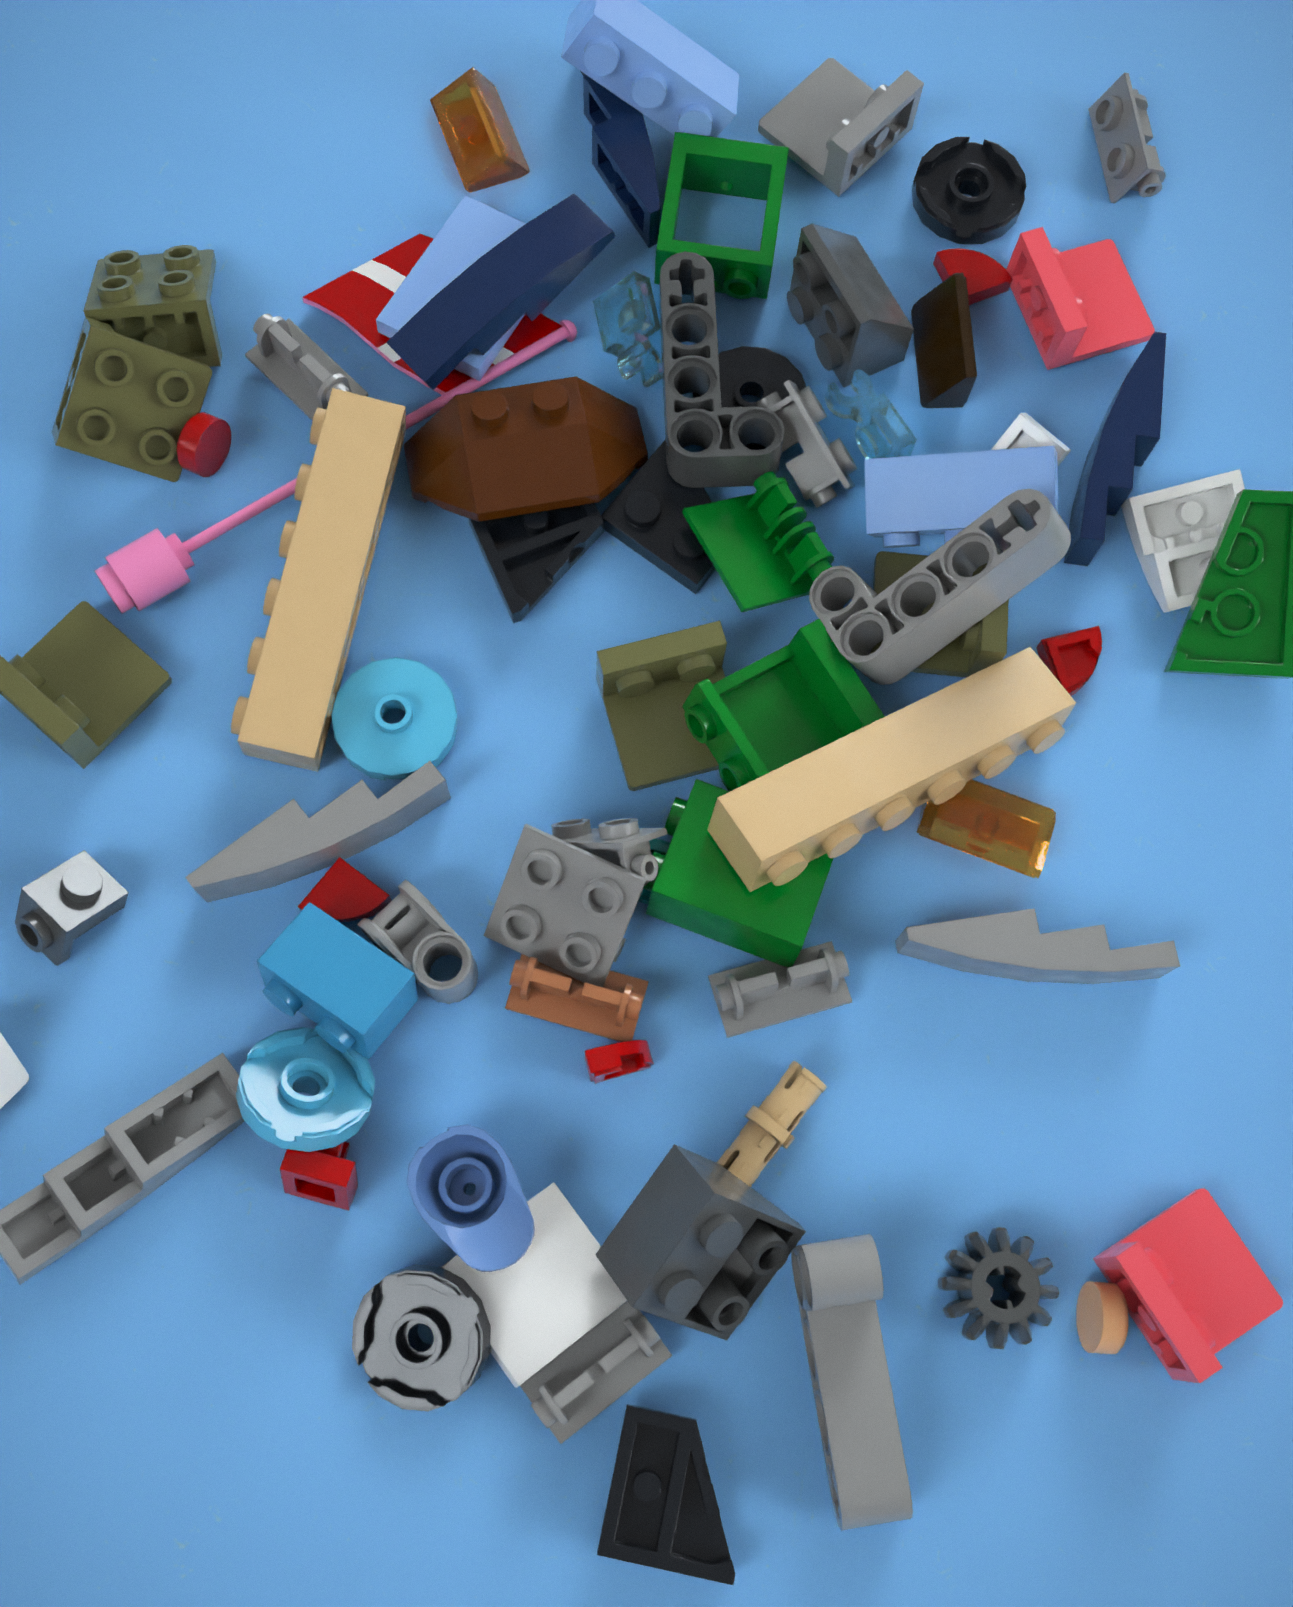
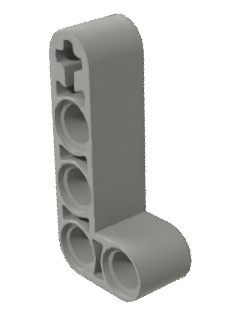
(1020, 521)
(851, 1380)

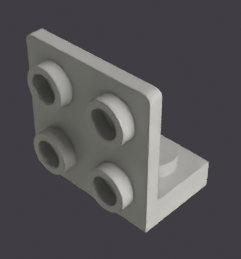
(840, 123)

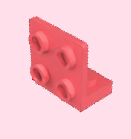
(1076, 299)
(1189, 1285)

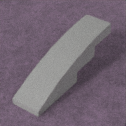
(295, 845)
(1014, 949)
(119, 1168)

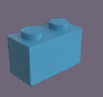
(337, 982)

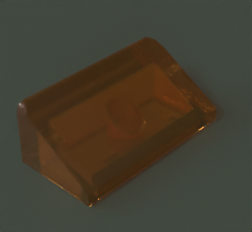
(478, 132)
(992, 827)

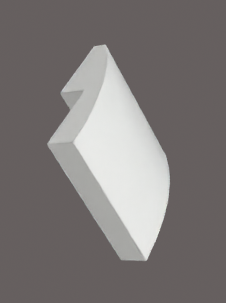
(1178, 532)
(548, 1294)

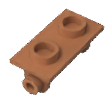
(563, 1000)

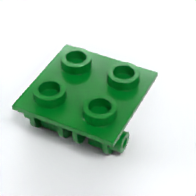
(761, 544)

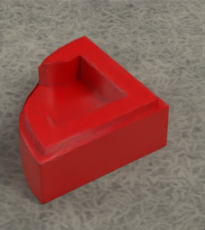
(983, 274)
(1072, 656)
(346, 894)
(617, 1060)

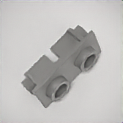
(1121, 139)
(297, 364)
(821, 462)
(615, 841)
(773, 994)
(595, 1371)

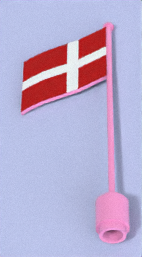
(157, 565)

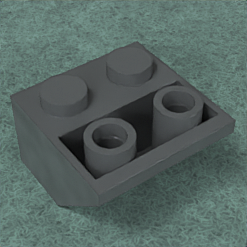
(845, 305)
(698, 1245)

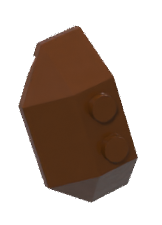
(525, 449)

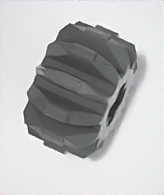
(1020, 1281)

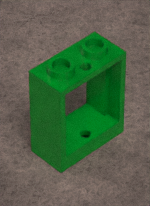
(731, 170)

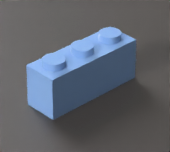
(651, 66)
(949, 490)

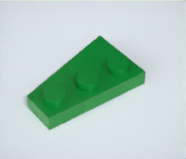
(1246, 595)

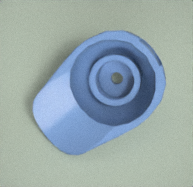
(482, 1228)

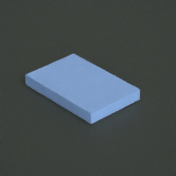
(460, 242)

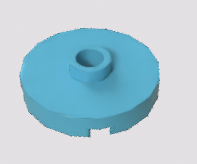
(402, 747)
(297, 1063)

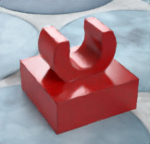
(321, 1176)

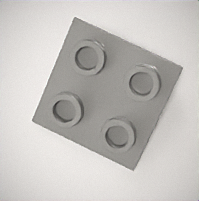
(564, 906)

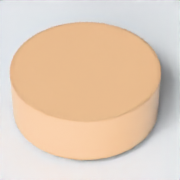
(1101, 1317)

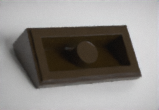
(944, 345)

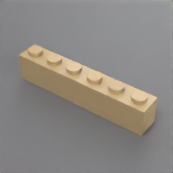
(322, 580)
(889, 769)

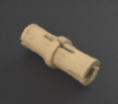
(772, 1123)

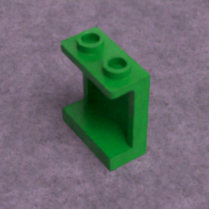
(779, 707)

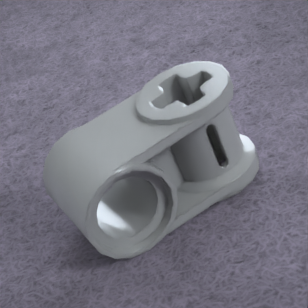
(416, 937)

